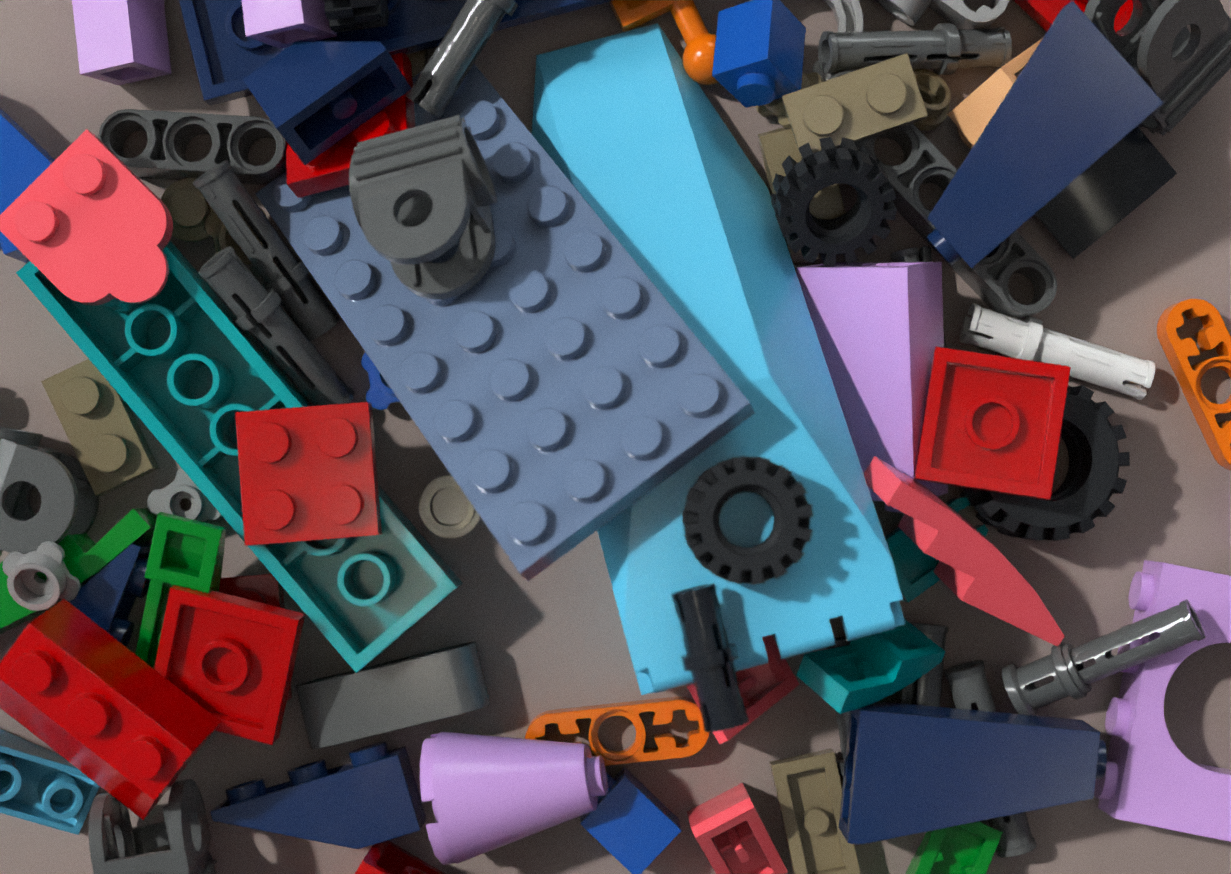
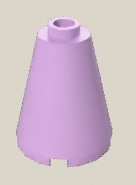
(503, 789)

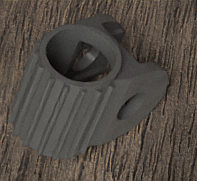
(1165, 54)
(421, 196)
(65, 492)
(125, 849)

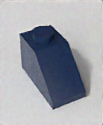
(325, 91)

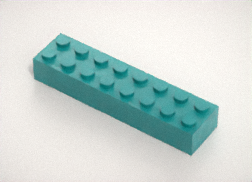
(185, 378)

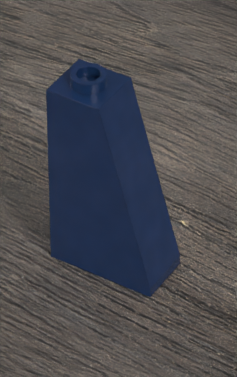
(1049, 129)
(952, 767)

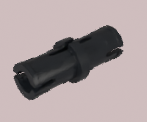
(710, 658)

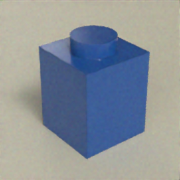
(759, 51)
(631, 822)

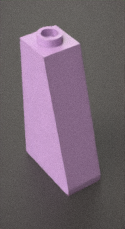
(879, 346)

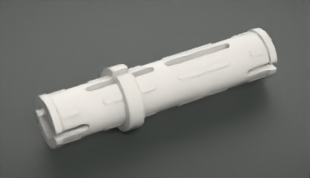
(1035, 343)

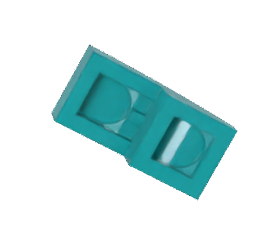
(870, 667)

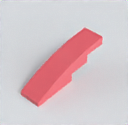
(967, 559)

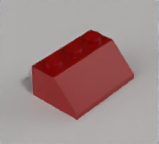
(101, 707)

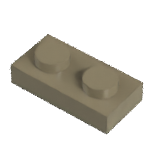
(856, 104)
(99, 428)
(810, 807)

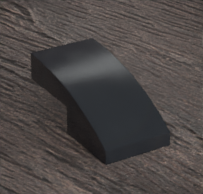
(1106, 192)

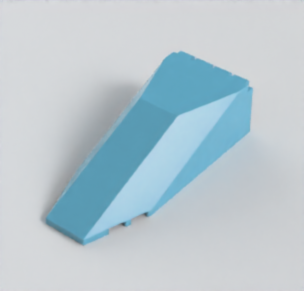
(706, 234)

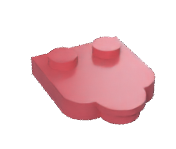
(92, 227)

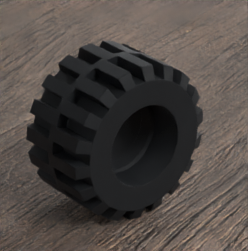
(1087, 486)

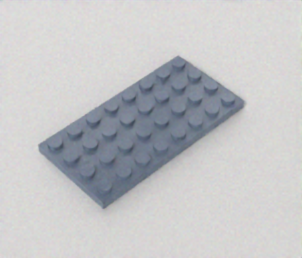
(552, 378)

